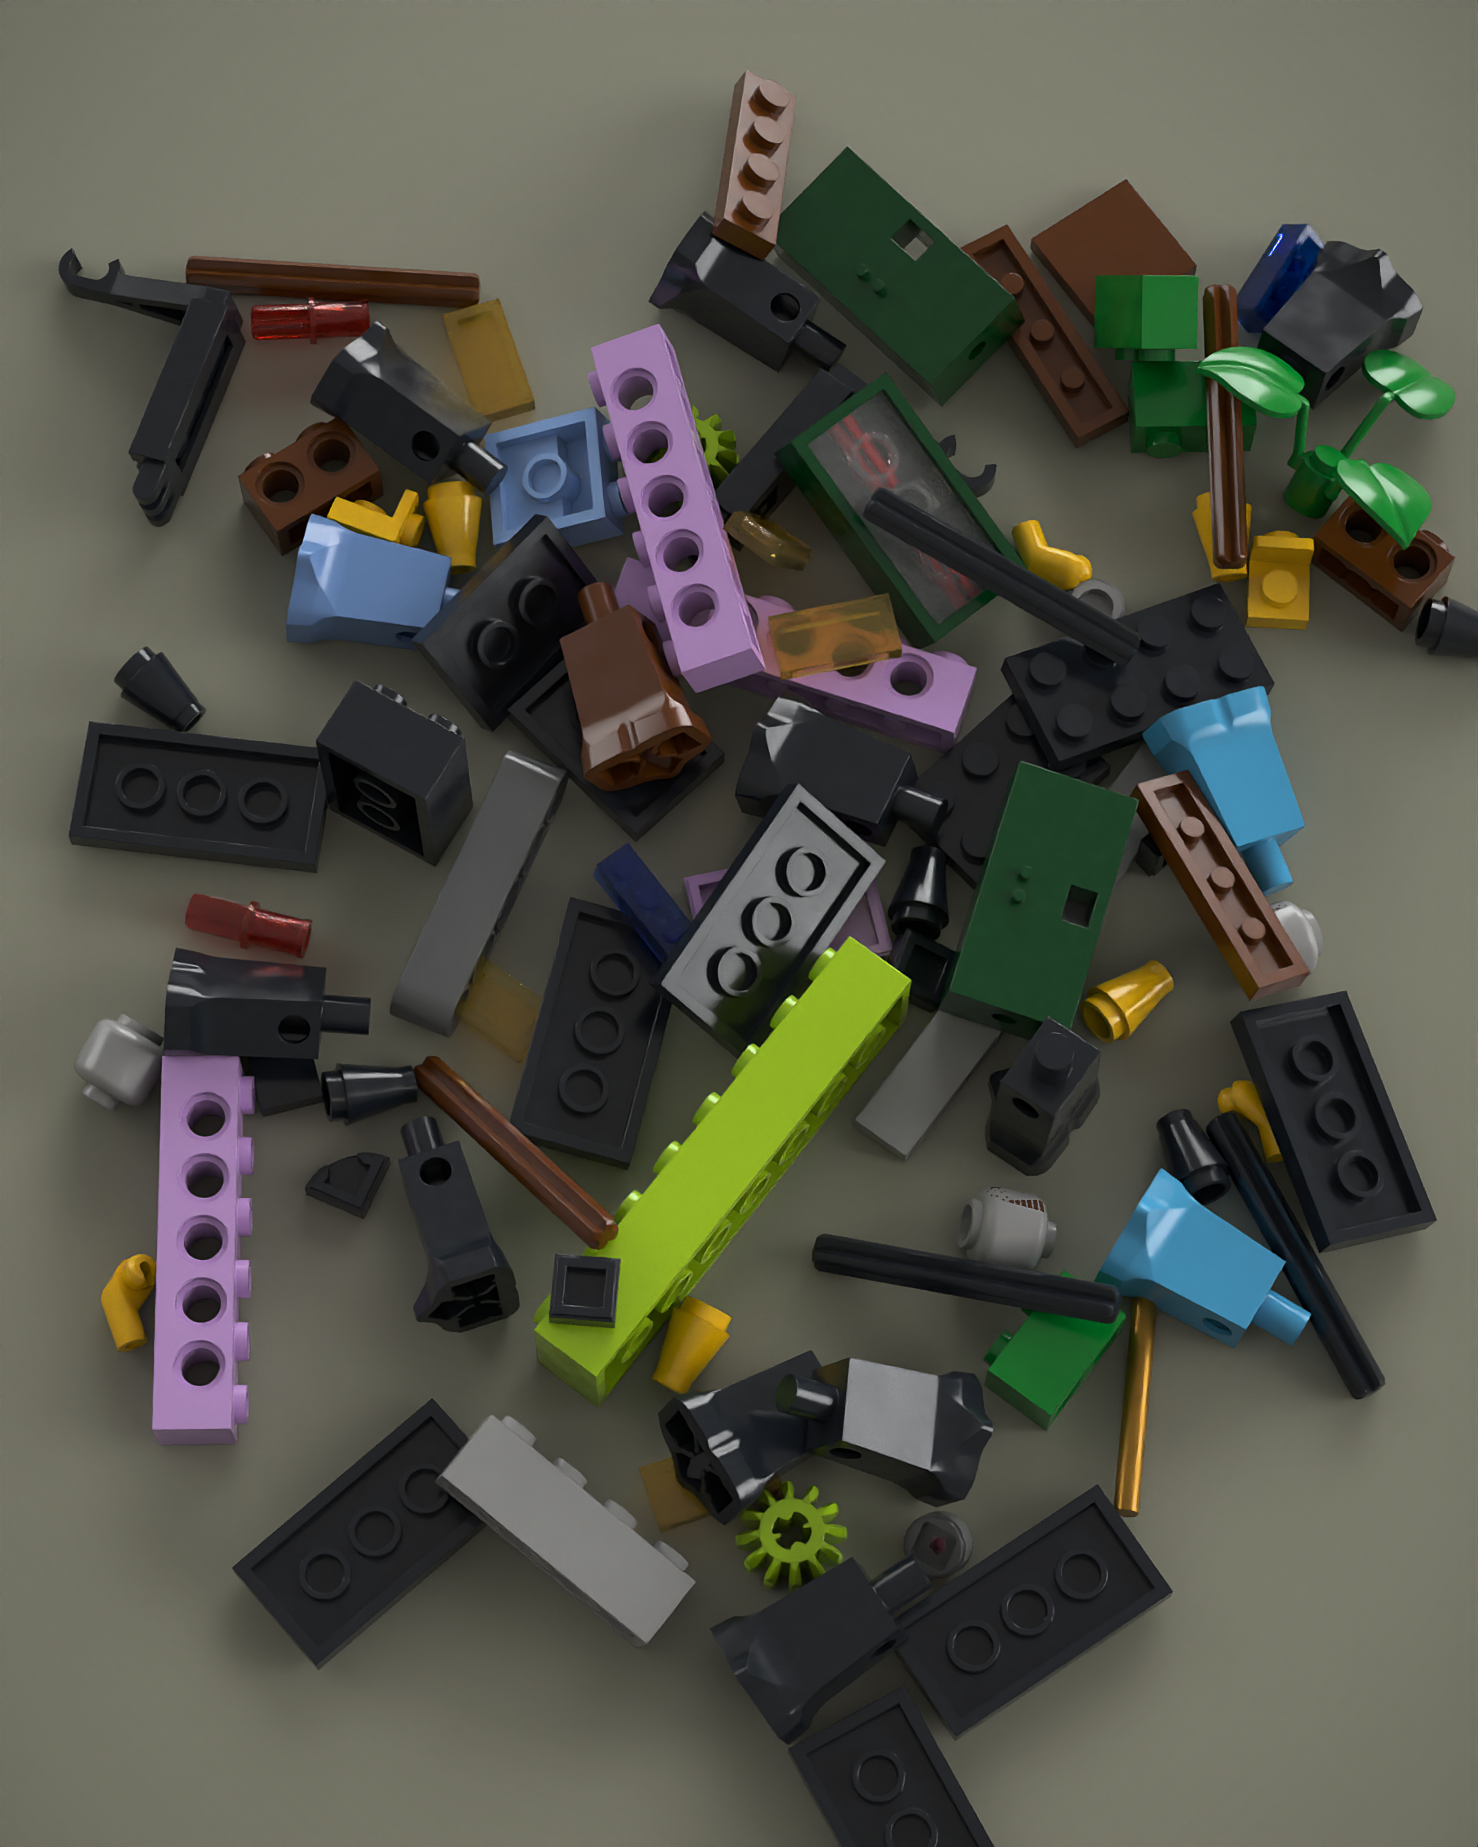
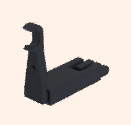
(189, 383)
(760, 480)

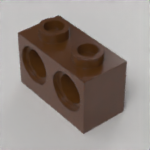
(299, 471)
(1369, 567)

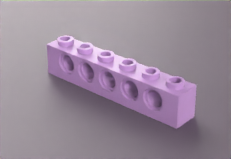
(727, 643)
(866, 700)
(189, 1091)

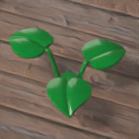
(1380, 489)

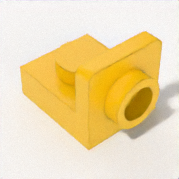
(370, 520)
(1278, 581)

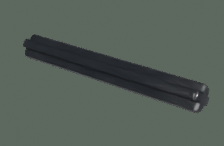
(1001, 576)
(1302, 1264)
(967, 1278)

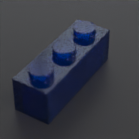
(1277, 275)
(642, 900)

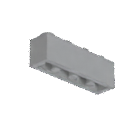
(566, 1530)

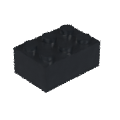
(396, 770)

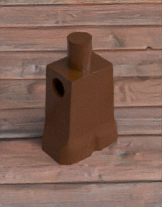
(627, 697)

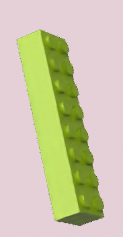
(731, 1160)

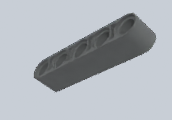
(479, 891)

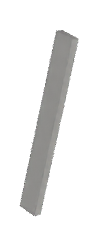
(955, 1047)

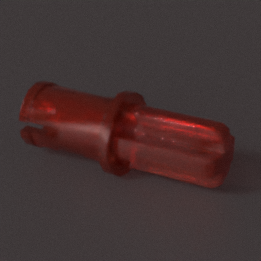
(310, 320)
(248, 924)

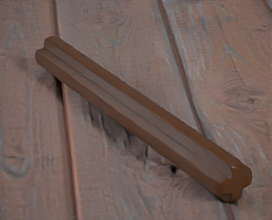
(335, 281)
(1224, 435)
(516, 1153)

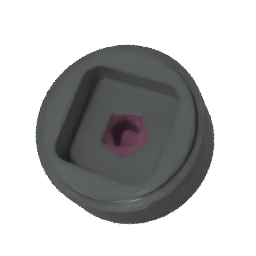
(939, 1543)

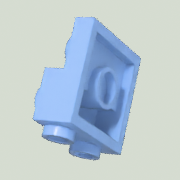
(557, 472)

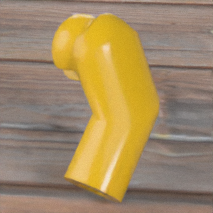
(1052, 564)
(1245, 1101)
(124, 1298)

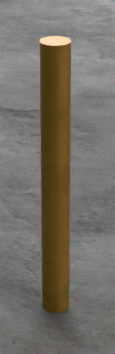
(1135, 1407)

